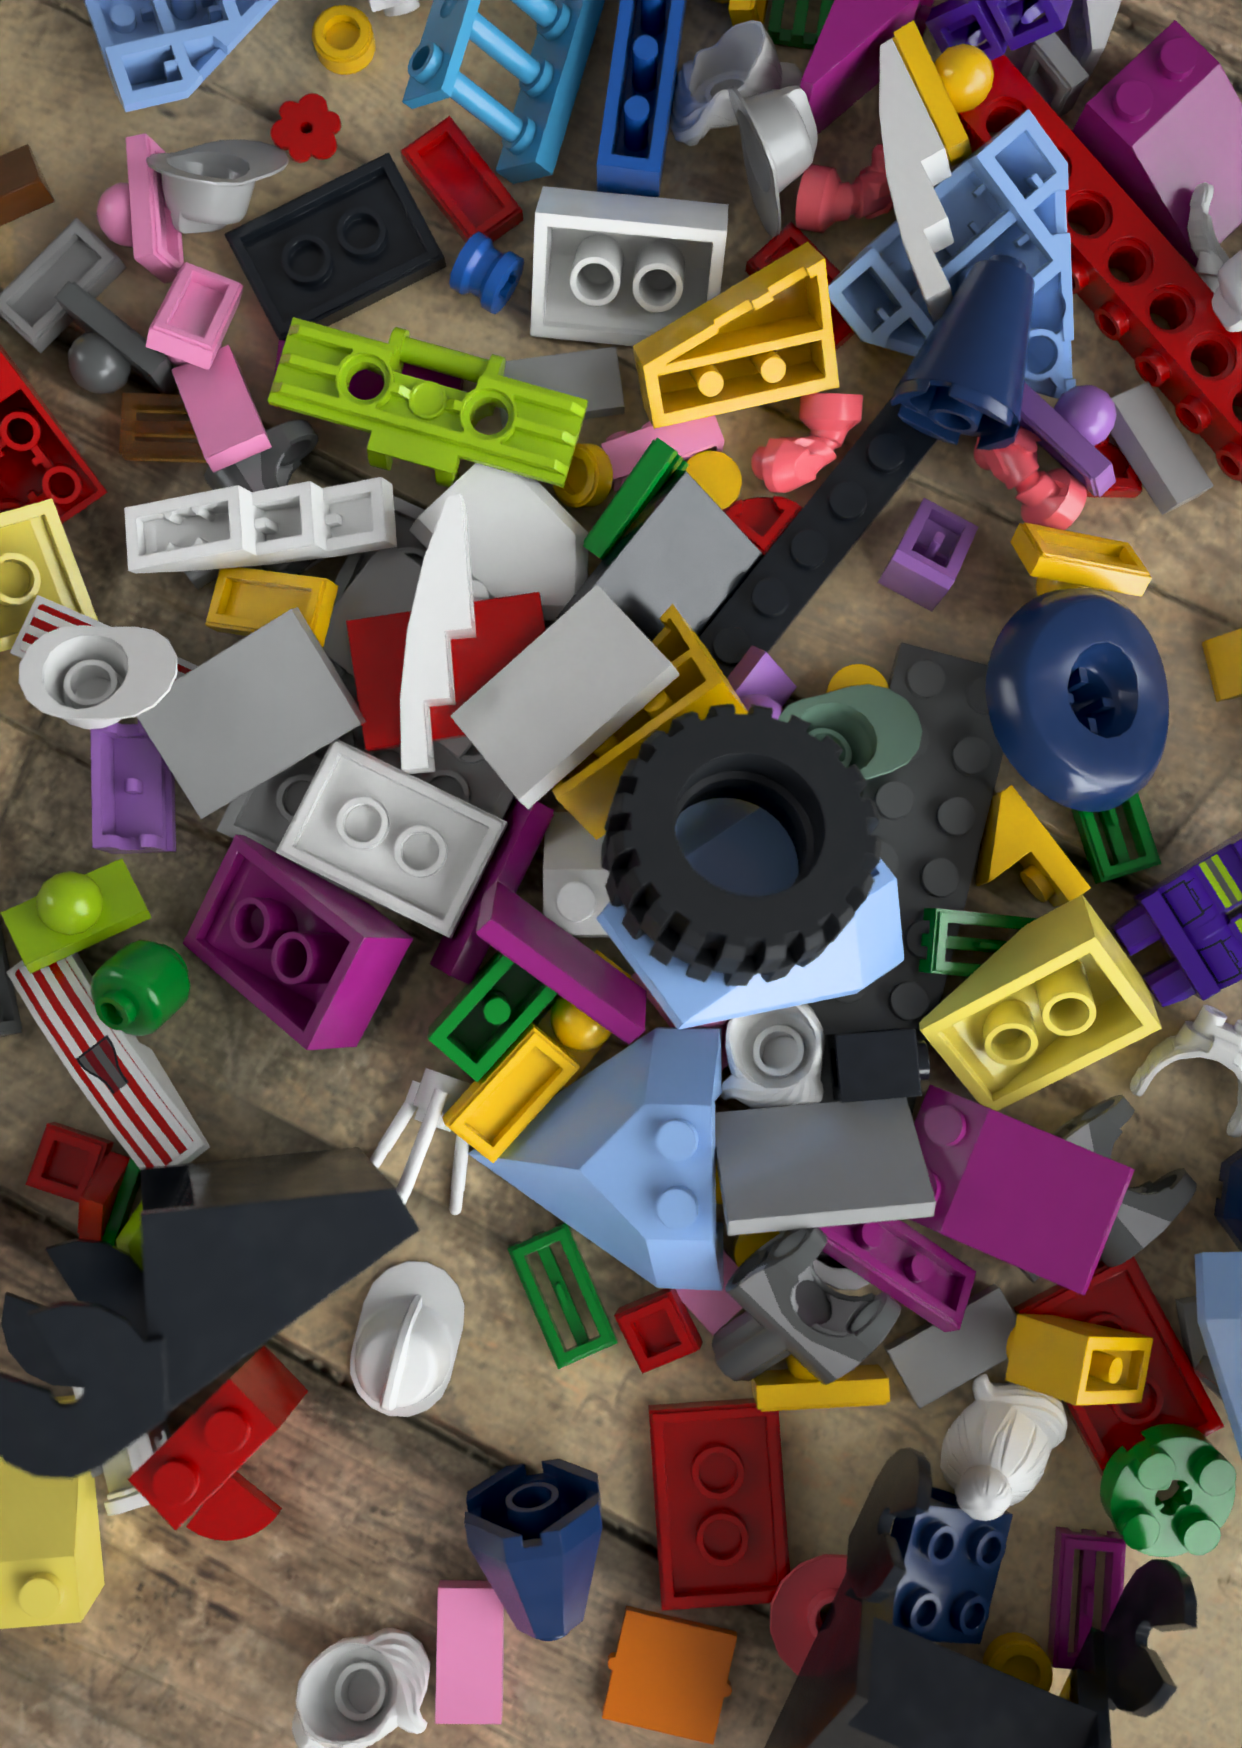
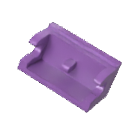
(130, 792)

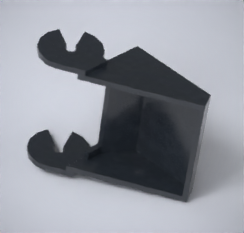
(226, 1267)
(898, 1690)

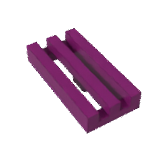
(1089, 1543)

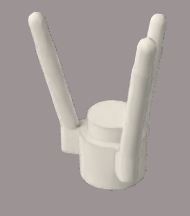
(433, 1098)

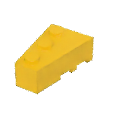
(745, 346)
(701, 684)

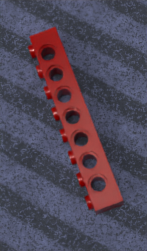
(1157, 275)

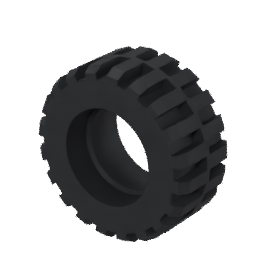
(788, 777)

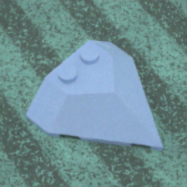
(168, 47)
(997, 203)
(634, 1157)

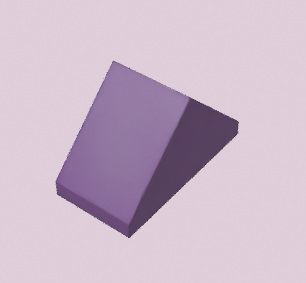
(929, 555)

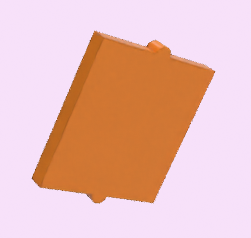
(669, 1675)

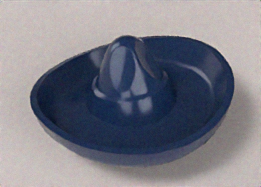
(1079, 698)

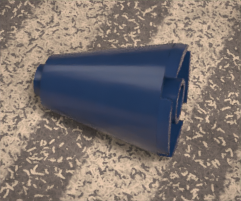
(974, 360)

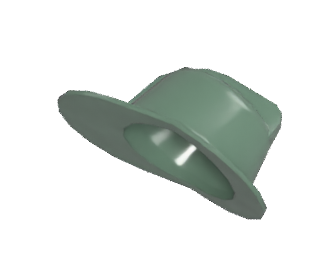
(868, 722)

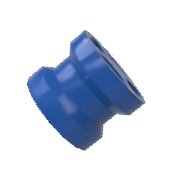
(486, 272)

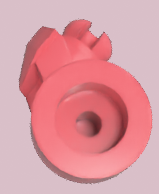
(827, 199)
(795, 461)
(1046, 497)

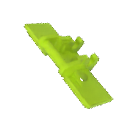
(420, 417)

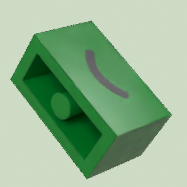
(489, 1015)

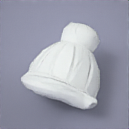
(740, 59)
(775, 1058)
(1000, 1446)
(362, 1691)

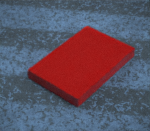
(378, 653)
(1172, 1391)
(718, 1503)

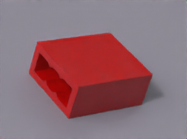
(218, 1438)

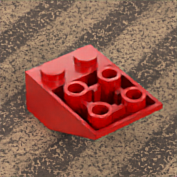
(36, 452)

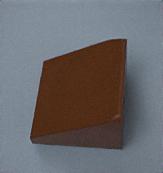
(21, 185)

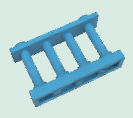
(546, 77)

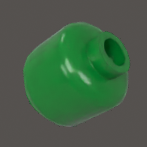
(143, 987)

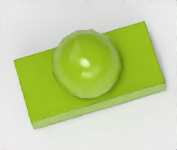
(74, 914)

